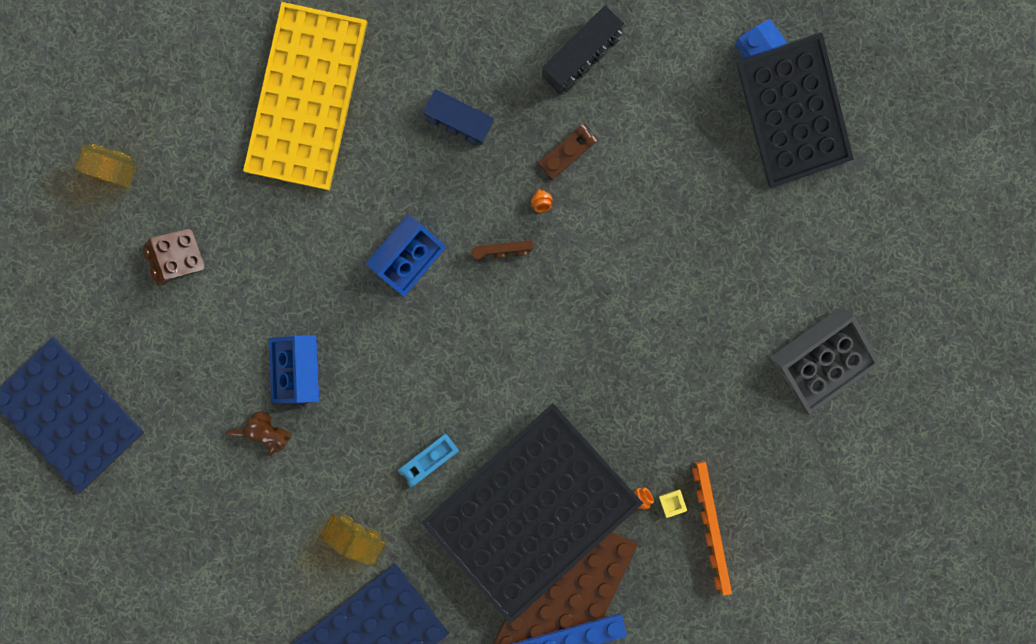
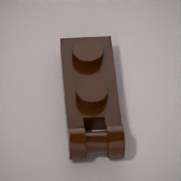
(567, 152)
(500, 250)

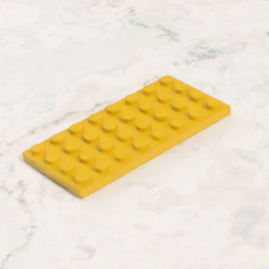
(305, 96)

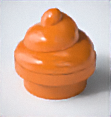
(541, 201)
(646, 497)

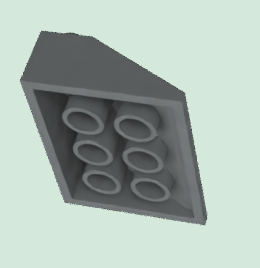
(825, 359)

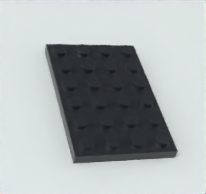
(794, 109)

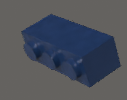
(458, 117)

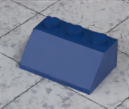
(759, 39)
(406, 255)
(293, 369)

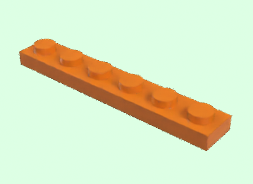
(713, 536)

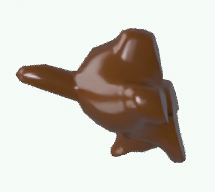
(260, 429)

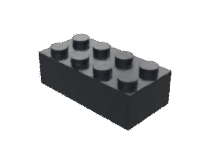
(583, 49)

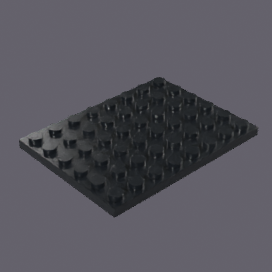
(532, 513)

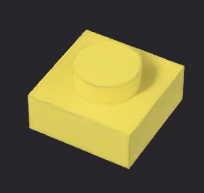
(672, 503)

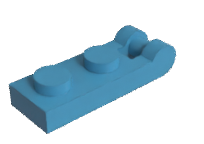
(429, 460)

